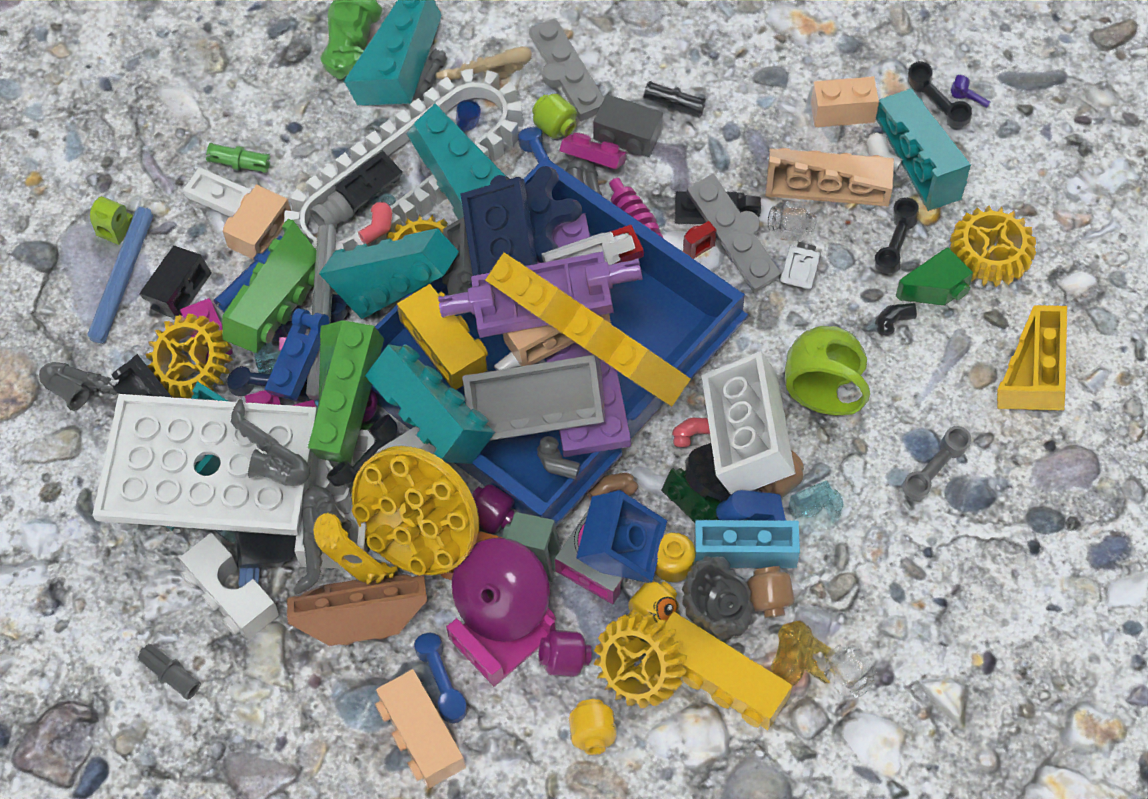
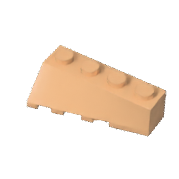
(829, 177)

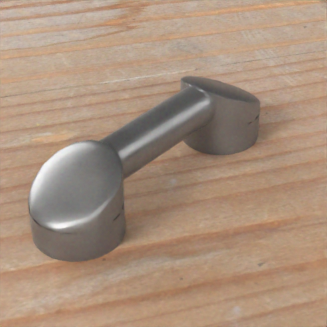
(952, 445)

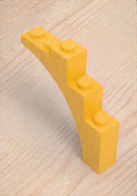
(587, 329)

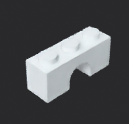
(245, 608)

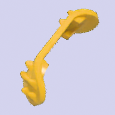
(335, 543)

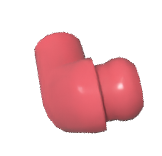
(380, 223)
(688, 428)

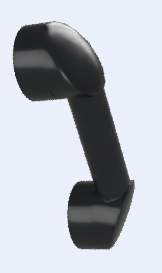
(920, 80)
(905, 217)
(383, 431)

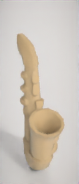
(502, 63)

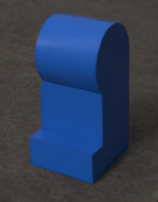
(751, 506)

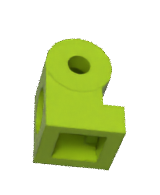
(110, 216)

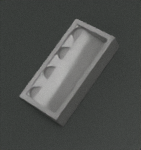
(538, 396)

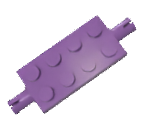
(581, 277)

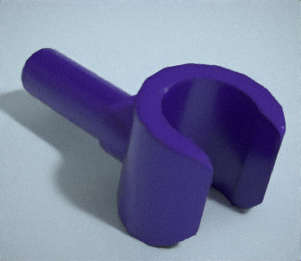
(960, 90)

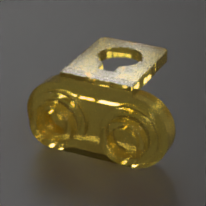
(796, 653)

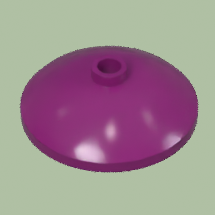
(517, 584)

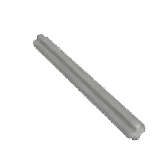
(321, 297)

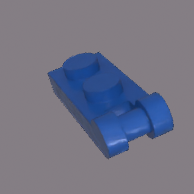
(296, 355)

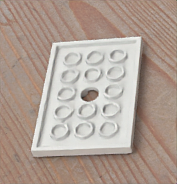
(153, 459)

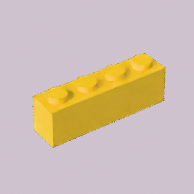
(729, 675)

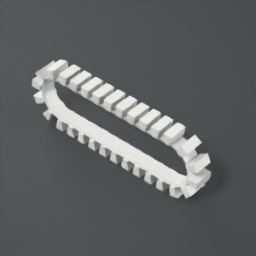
(393, 138)

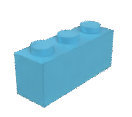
(749, 542)

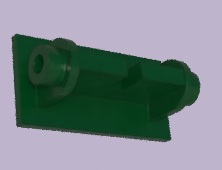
(687, 499)

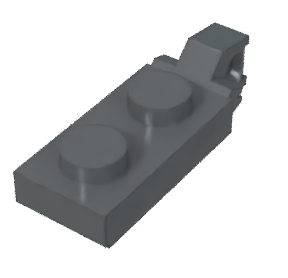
(460, 271)

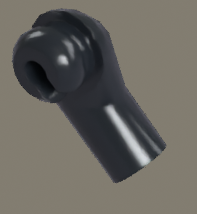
(892, 314)

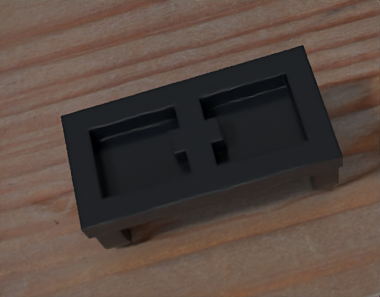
(369, 180)
(176, 281)
(137, 379)

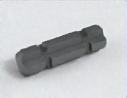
(428, 76)

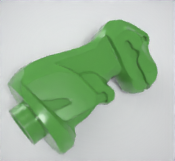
(348, 33)

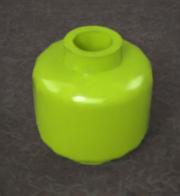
(554, 115)

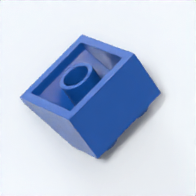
(621, 537)

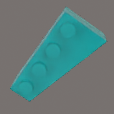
(395, 55)
(927, 151)
(451, 156)
(388, 271)
(430, 405)

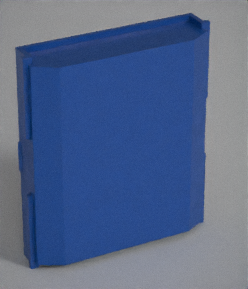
(673, 311)

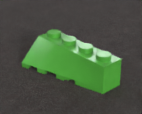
(272, 291)
(345, 358)

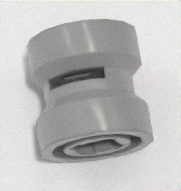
(332, 211)

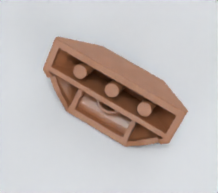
(357, 611)

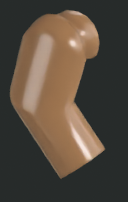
(614, 482)

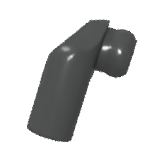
(553, 461)

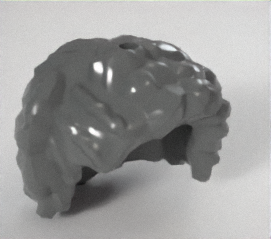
(710, 592)

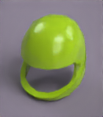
(822, 363)

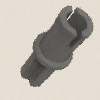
(169, 671)

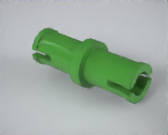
(238, 158)

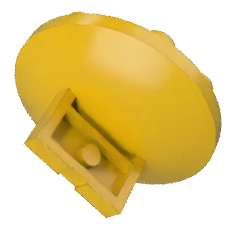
(415, 510)

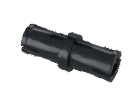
(674, 99)

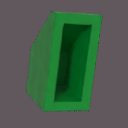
(936, 280)

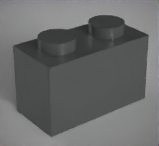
(628, 125)

